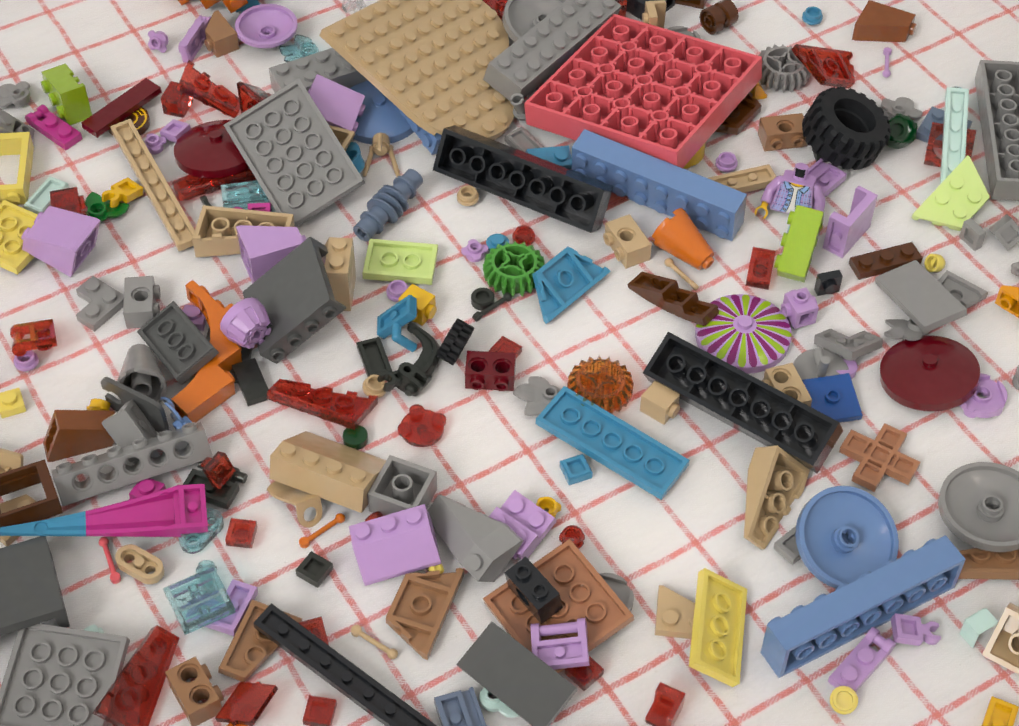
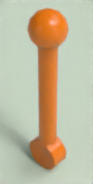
(304, 542)

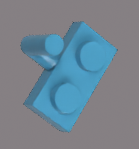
(558, 155)
(395, 318)

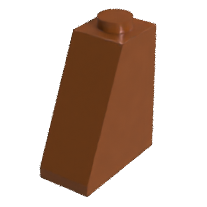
(883, 24)
(76, 433)

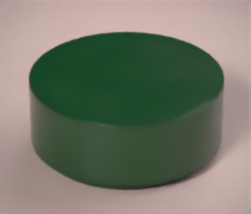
(355, 438)

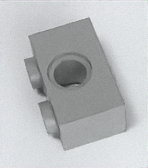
(140, 300)

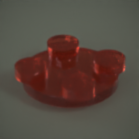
(422, 426)

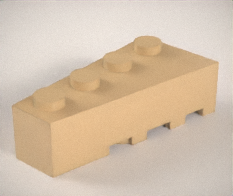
(217, 229)

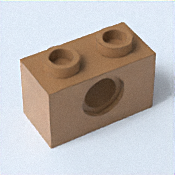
(781, 132)

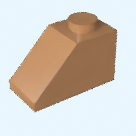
(220, 36)

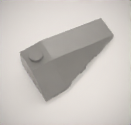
(474, 538)

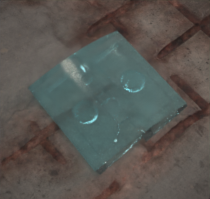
(199, 600)

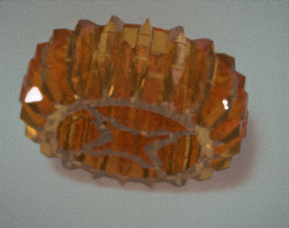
(602, 383)

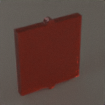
(246, 703)

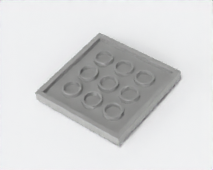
(59, 676)

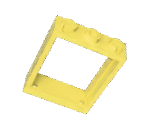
(17, 144)

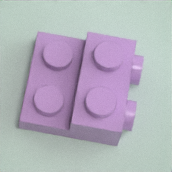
(526, 521)

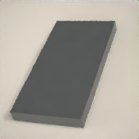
(177, 342)
(517, 677)

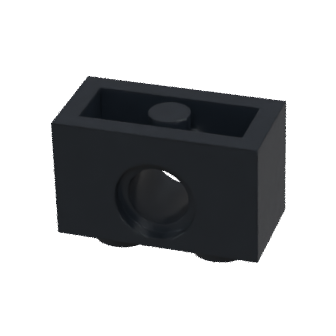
(533, 590)

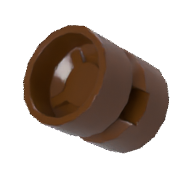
(718, 16)

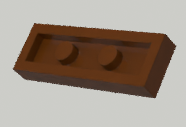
(884, 260)

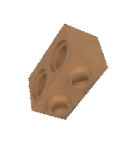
(191, 692)

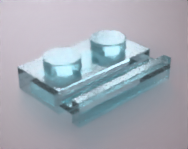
(242, 194)

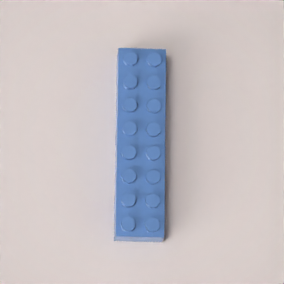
(660, 184)
(859, 606)

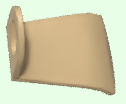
(298, 498)

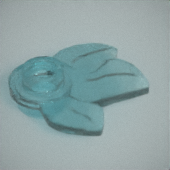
(302, 47)

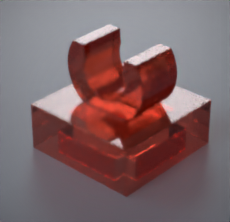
(218, 469)

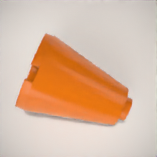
(683, 240)

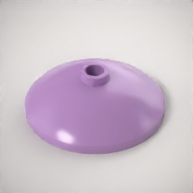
(266, 26)

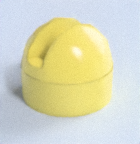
(934, 260)

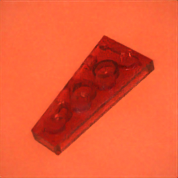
(139, 684)

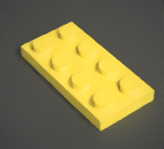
(718, 628)

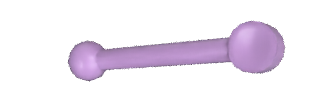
(887, 51)

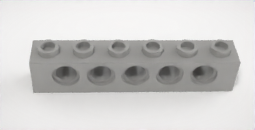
(122, 474)

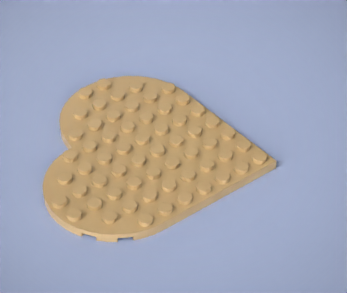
(429, 60)

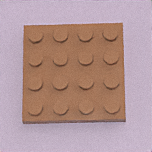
(581, 593)

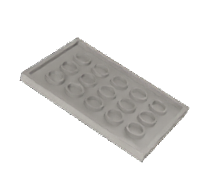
(294, 153)

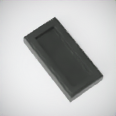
(373, 356)
(251, 381)

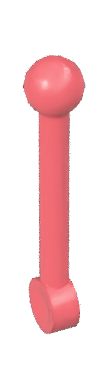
(115, 577)

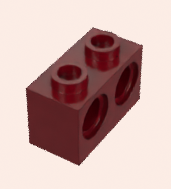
(490, 370)

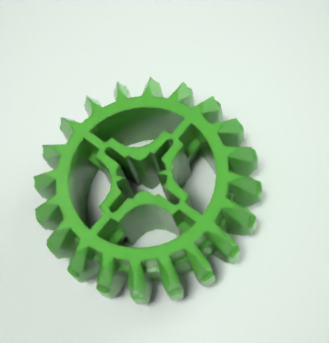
(514, 263)

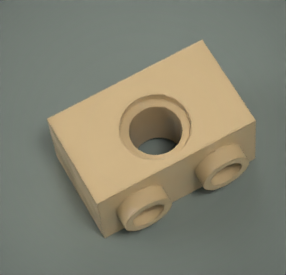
(627, 241)

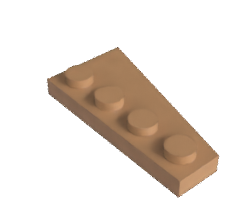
(990, 565)

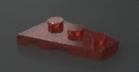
(203, 89)

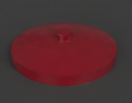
(208, 151)
(930, 373)

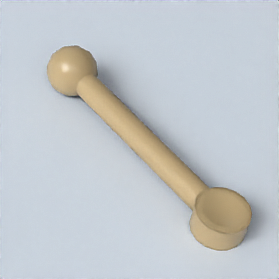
(669, 263)
(357, 631)

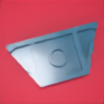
(564, 281)

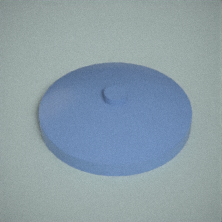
(379, 116)
(845, 535)

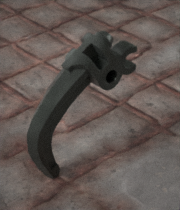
(415, 377)

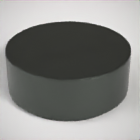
(482, 298)

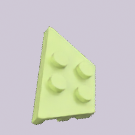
(955, 198)

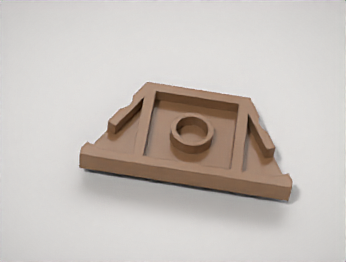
(423, 607)

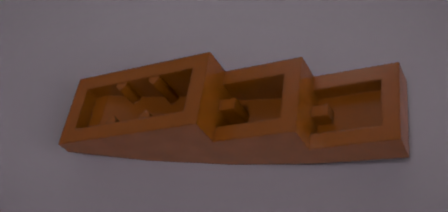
(669, 297)

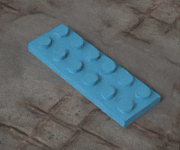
(612, 442)

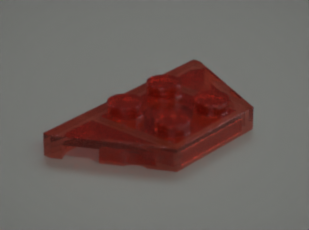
(827, 65)

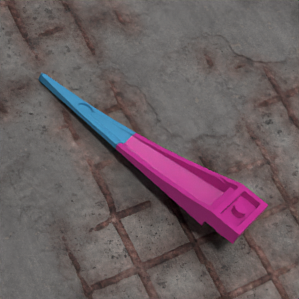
(154, 515)

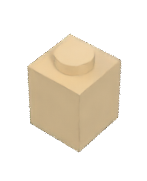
(660, 402)

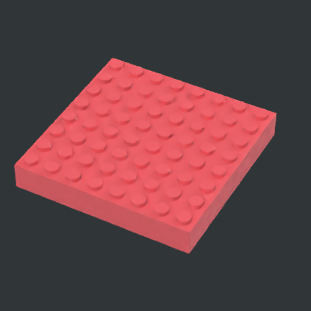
(645, 89)

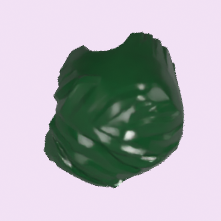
(902, 131)

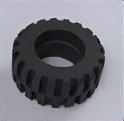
(846, 128)

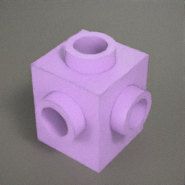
(800, 308)

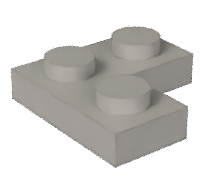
(102, 301)
(848, 347)

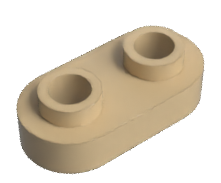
(142, 564)

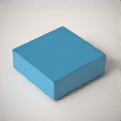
(576, 469)

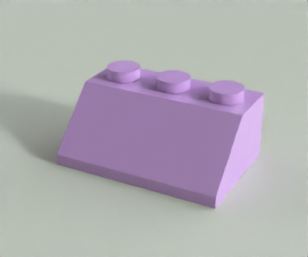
(395, 544)

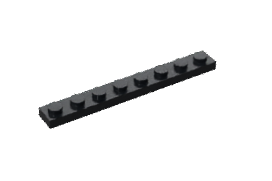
(337, 670)

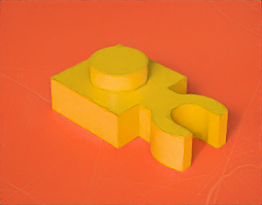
(124, 190)

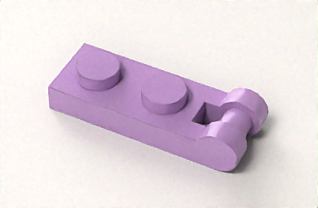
(862, 661)

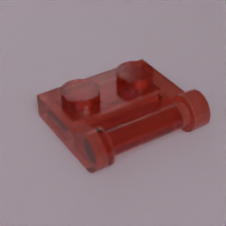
(41, 336)

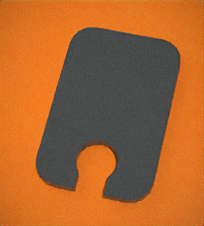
(150, 408)

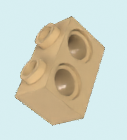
(788, 381)

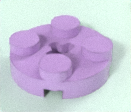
(988, 406)

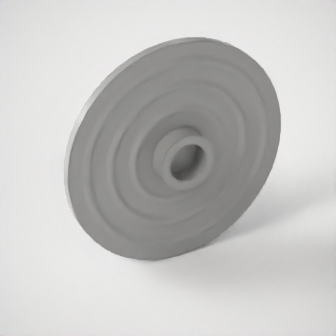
(818, 363)

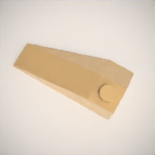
(772, 486)

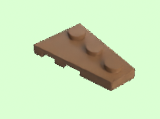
(249, 646)

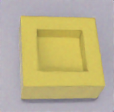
(11, 403)

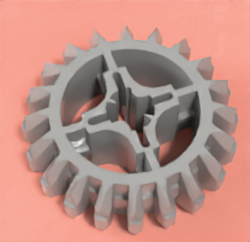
(782, 69)

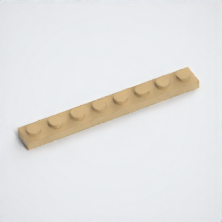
(154, 184)

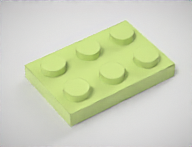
(400, 261)

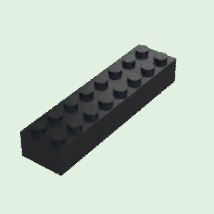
(522, 178)
(743, 401)

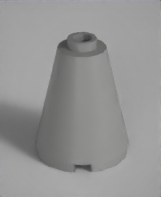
(143, 373)

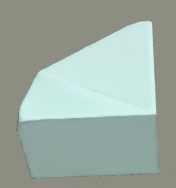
(976, 625)

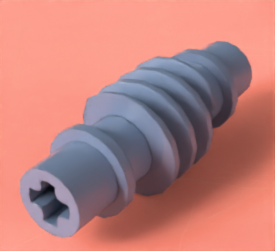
(388, 205)

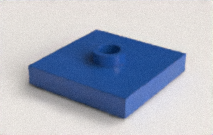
(834, 397)

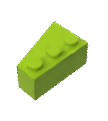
(66, 94)
(799, 243)

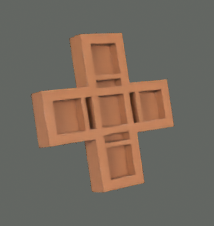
(879, 457)

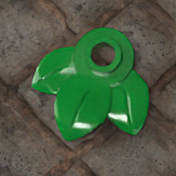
(102, 210)

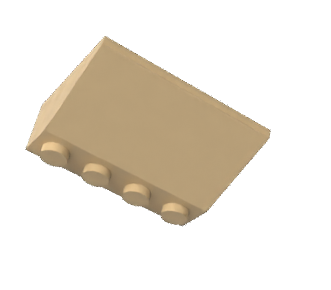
(325, 469)

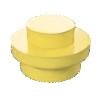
(843, 700)

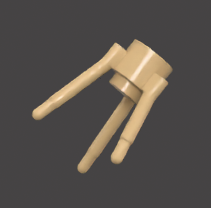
(380, 147)

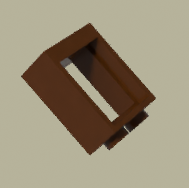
(23, 478)

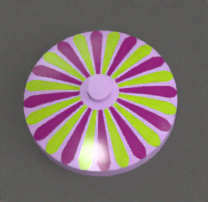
(746, 333)

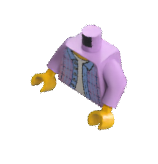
(791, 190)

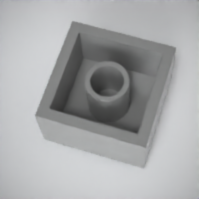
(401, 487)

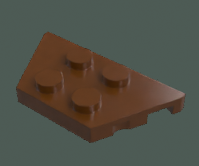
(741, 116)

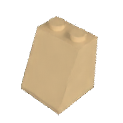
(341, 269)

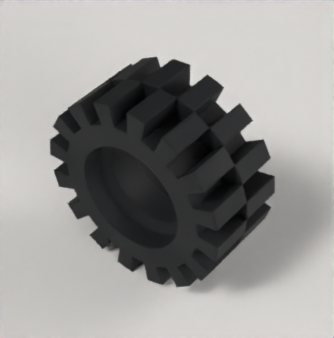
(455, 341)

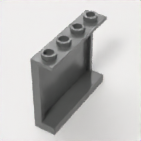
(296, 299)
(29, 587)

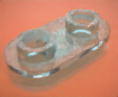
(202, 539)

